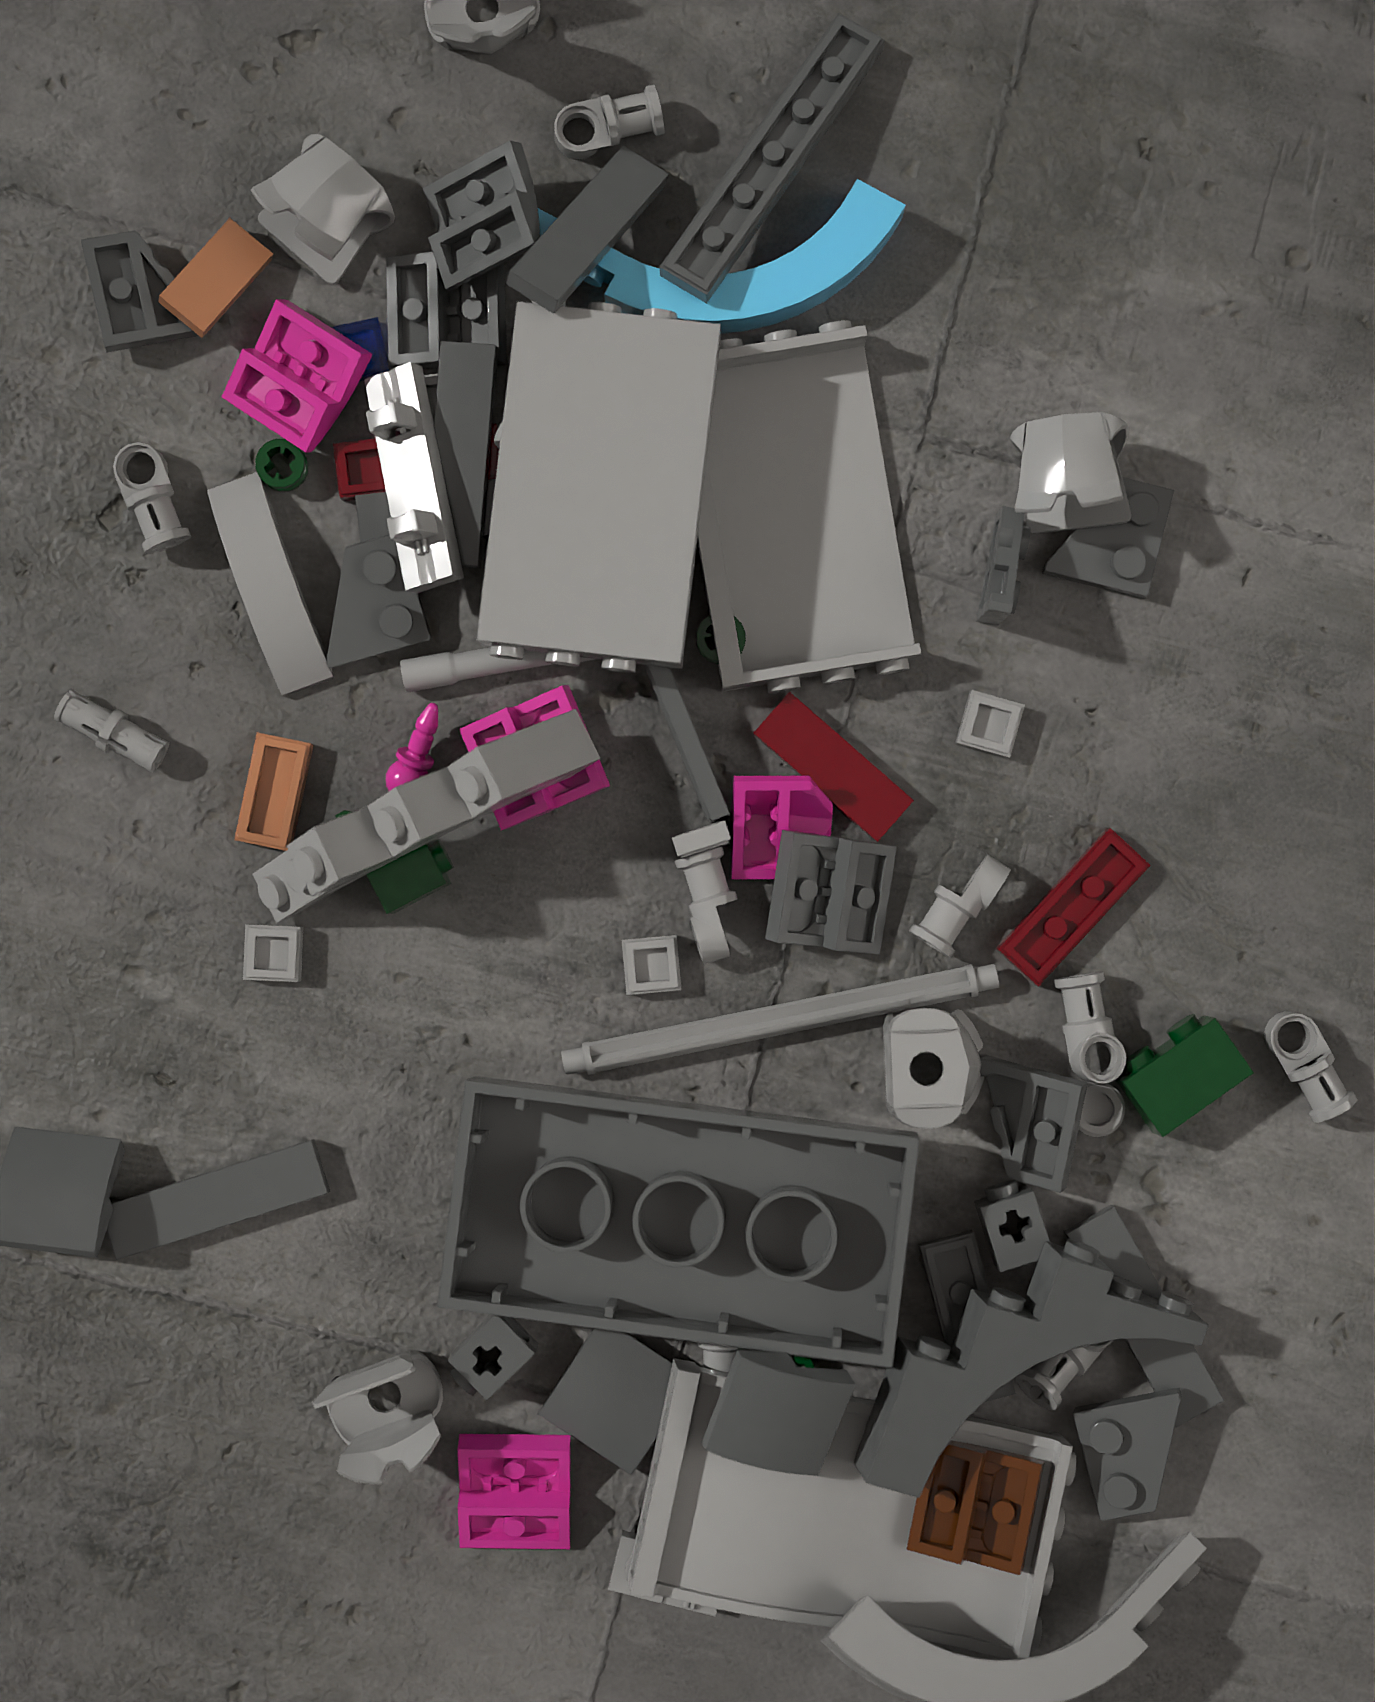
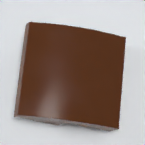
(977, 1507)

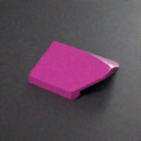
(762, 810)

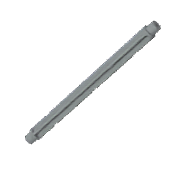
(780, 1019)

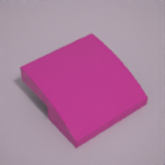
(296, 375)
(520, 717)
(514, 1491)

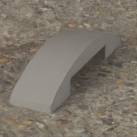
(268, 584)

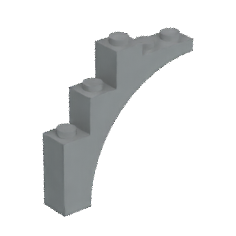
(423, 811)

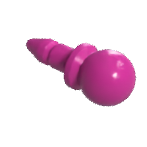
(414, 759)

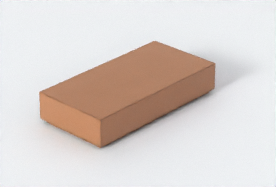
(215, 277)
(273, 791)

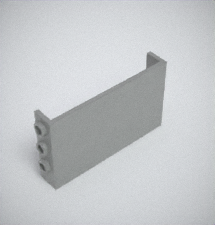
(599, 486)
(800, 516)

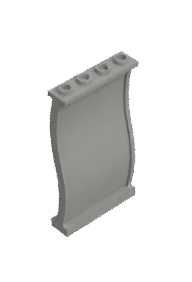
(825, 1541)

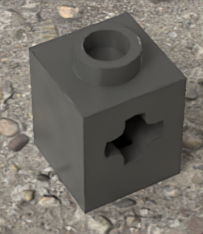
(1017, 1249)
(507, 1335)

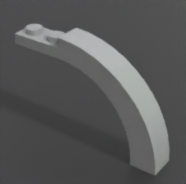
(922, 1672)

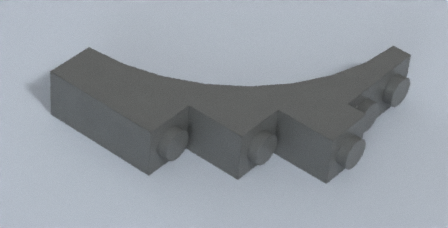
(1001, 1335)

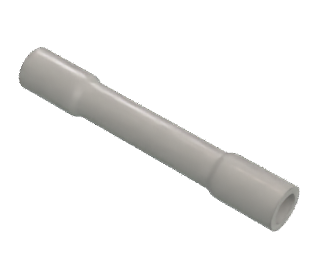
(449, 668)

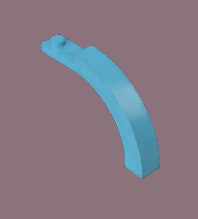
(768, 291)

